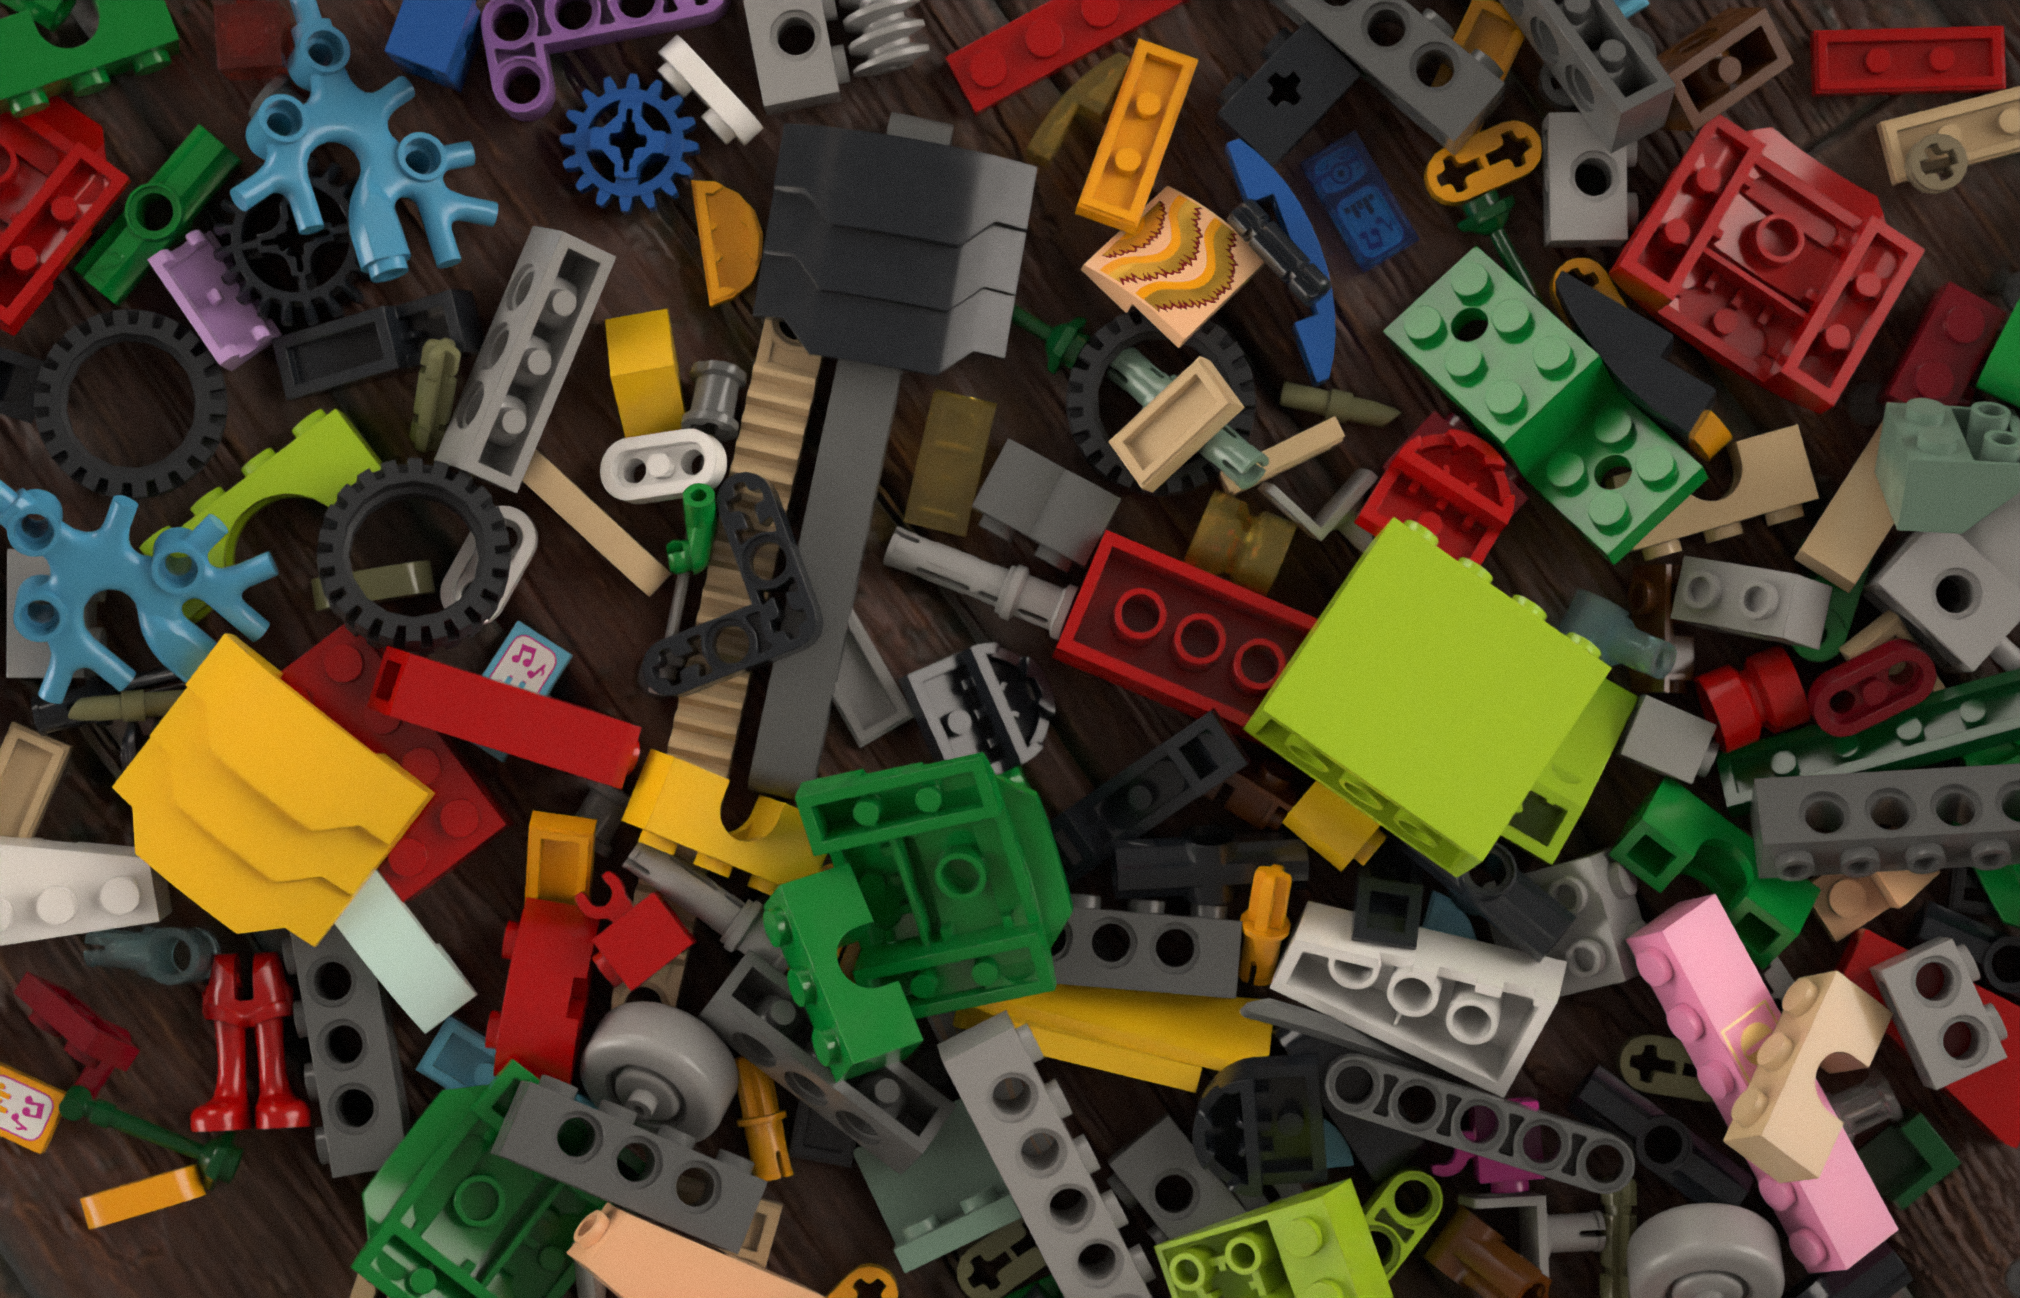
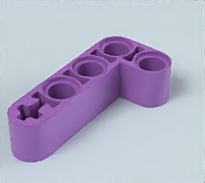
(547, 36)

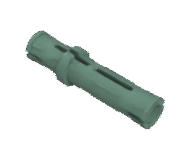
(1224, 449)

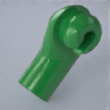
(701, 531)

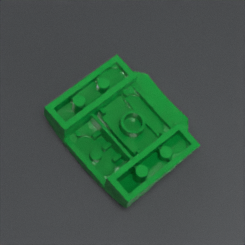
(952, 875)
(466, 1221)

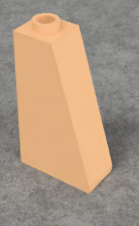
(653, 1261)

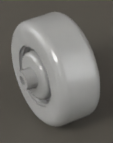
(661, 1068)
(1705, 1254)

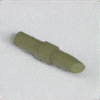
(1338, 404)
(129, 706)

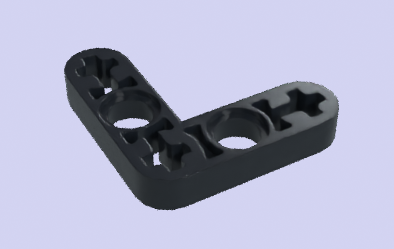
(757, 619)

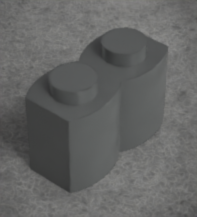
(1046, 506)

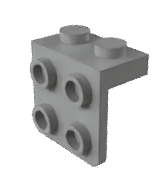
(1606, 912)

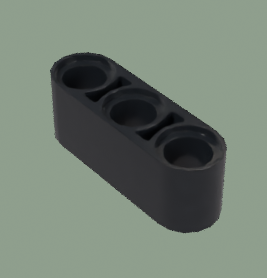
(1376, 1146)

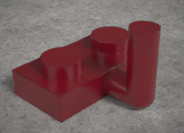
(90, 1037)

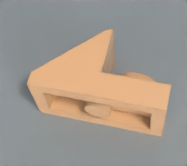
(1851, 902)

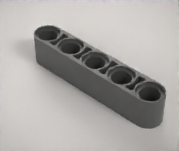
(1505, 1141)

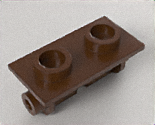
(1651, 604)
(1261, 793)

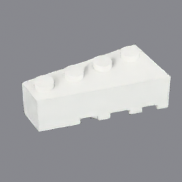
(74, 889)
(1447, 1002)

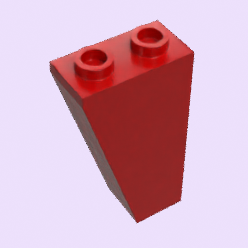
(505, 717)
(1986, 1096)

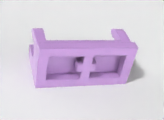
(195, 282)

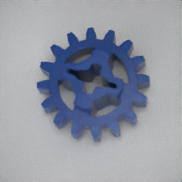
(601, 143)

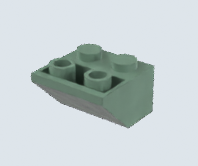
(1947, 463)

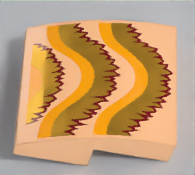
(1175, 265)

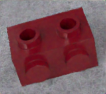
(1944, 349)

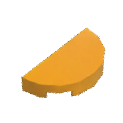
(728, 240)

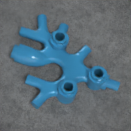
(341, 113)
(105, 560)

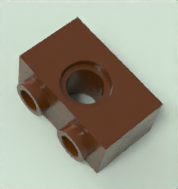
(1721, 65)

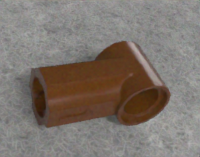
(1479, 1259)

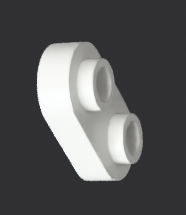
(725, 112)
(667, 463)
(465, 564)

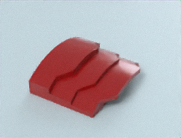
(50, 200)
(1767, 262)

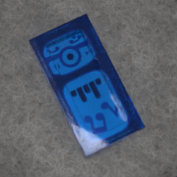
(1359, 202)

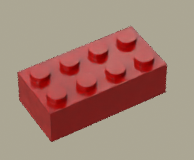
(1179, 633)
(462, 813)

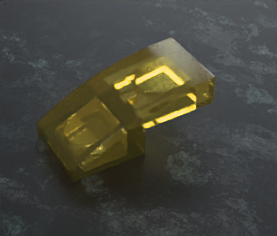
(1088, 97)
(950, 462)

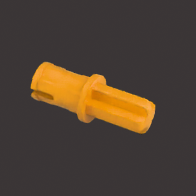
(1265, 924)
(762, 1122)

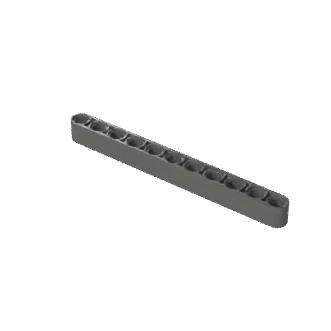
(832, 552)

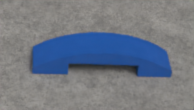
(1261, 182)

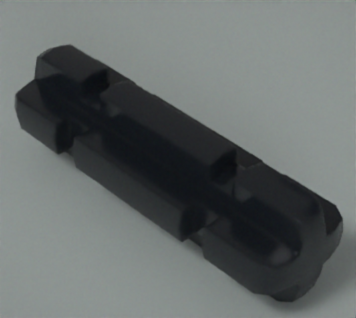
(1279, 252)

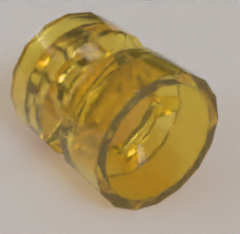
(1240, 543)

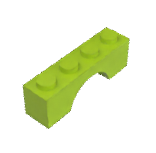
(313, 467)

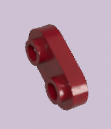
(1871, 690)

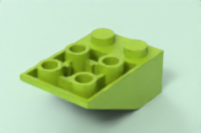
(1570, 777)
(1287, 1249)

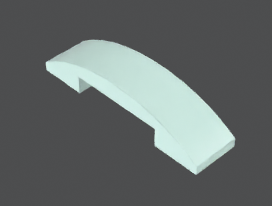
(403, 955)

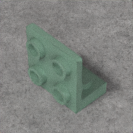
(944, 1196)

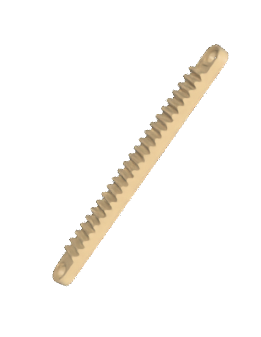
(710, 720)

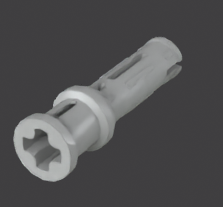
(1009, 591)
(699, 895)

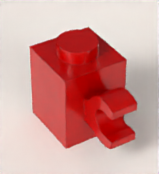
(641, 936)

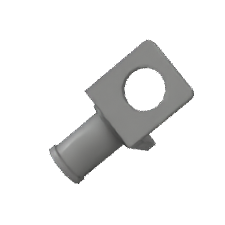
(1336, 514)
(1542, 1232)

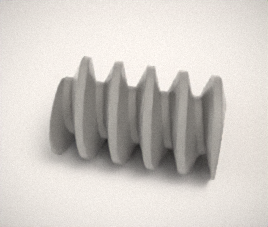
(884, 35)

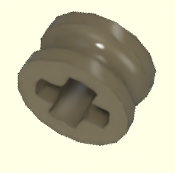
(1940, 145)

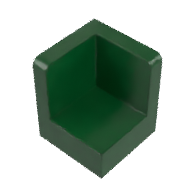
(1906, 1159)

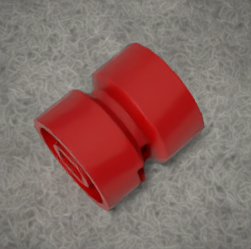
(1755, 697)

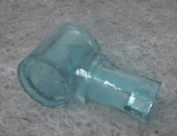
(1616, 635)
(152, 952)

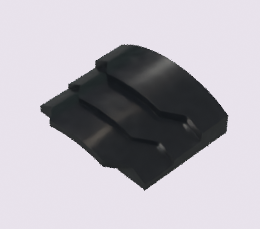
(893, 248)

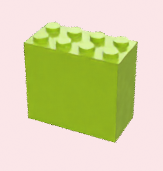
(1429, 697)

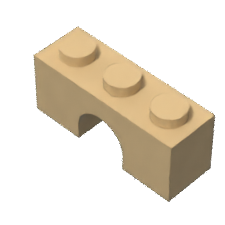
(1767, 479)
(1779, 1115)

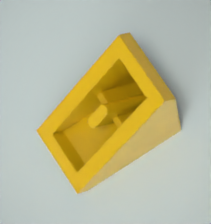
(645, 373)

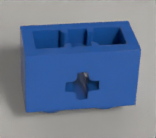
(436, 40)

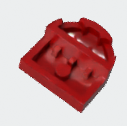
(1450, 487)

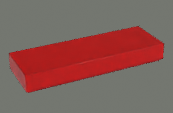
(1907, 61)

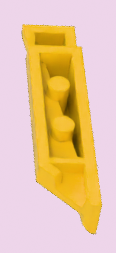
(1134, 1031)

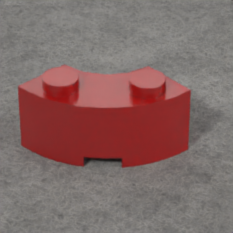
(544, 989)

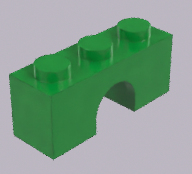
(128, 37)
(1683, 835)
(852, 1024)

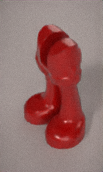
(232, 1015)

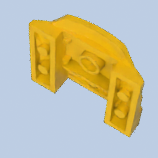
(263, 800)

